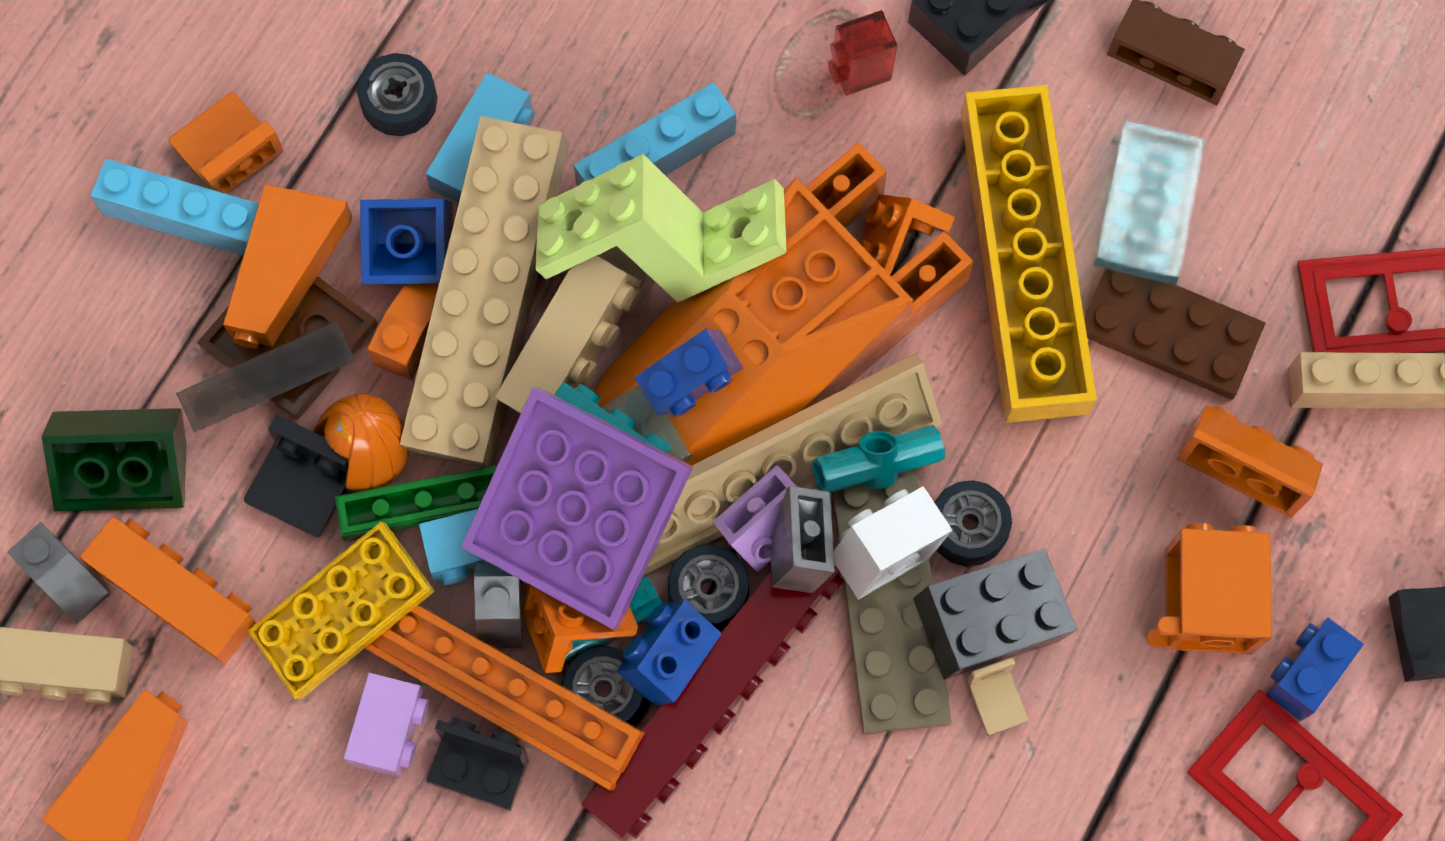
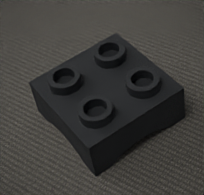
(1420, 631)

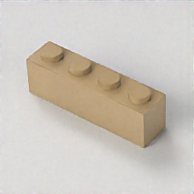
(1367, 380)
(64, 665)

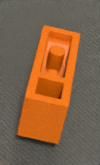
(403, 330)

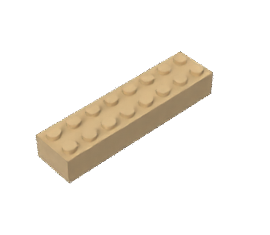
(483, 293)

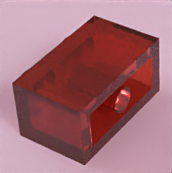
(862, 53)

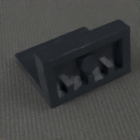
(298, 478)
(478, 764)

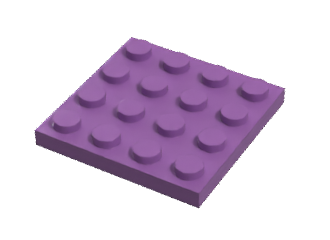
(576, 507)

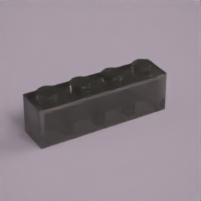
(265, 377)

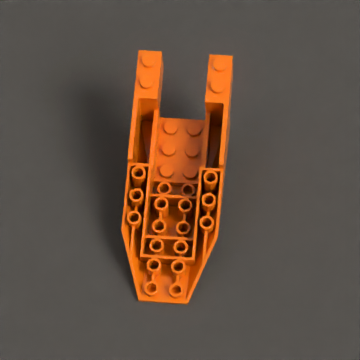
(801, 319)

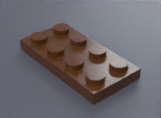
(1173, 330)

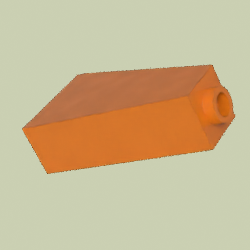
(281, 260)
(123, 776)

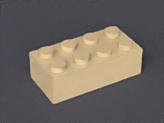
(572, 331)

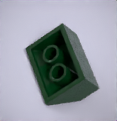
(116, 459)

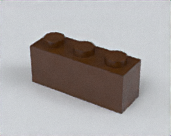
(1175, 51)

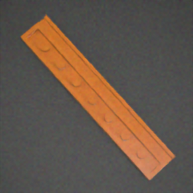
(510, 695)

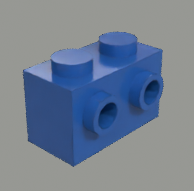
(688, 373)
(668, 652)
(1314, 669)

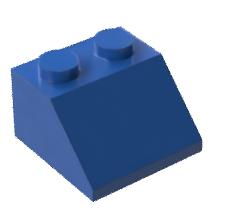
(404, 240)

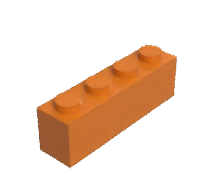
(168, 589)

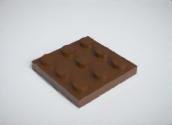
(317, 309)

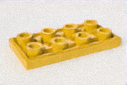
(340, 611)

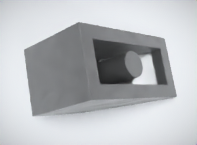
(803, 541)
(58, 572)
(497, 606)

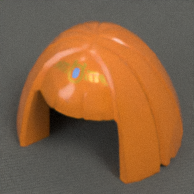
(367, 435)

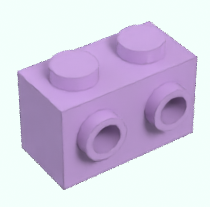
(754, 516)
(386, 726)

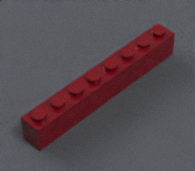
(681, 728)

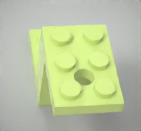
(661, 228)

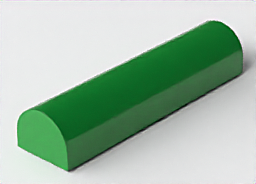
(412, 502)

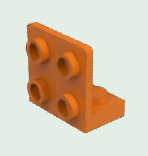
(226, 144)
(891, 219)
(556, 626)

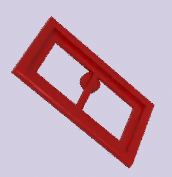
(1398, 320)
(1310, 776)

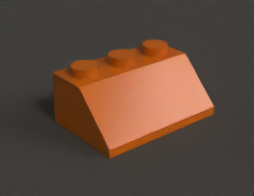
(1251, 461)

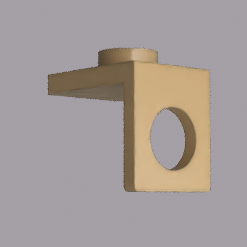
(997, 697)

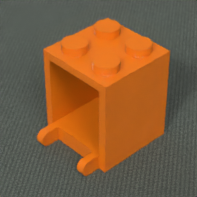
(1216, 591)

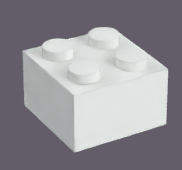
(890, 541)

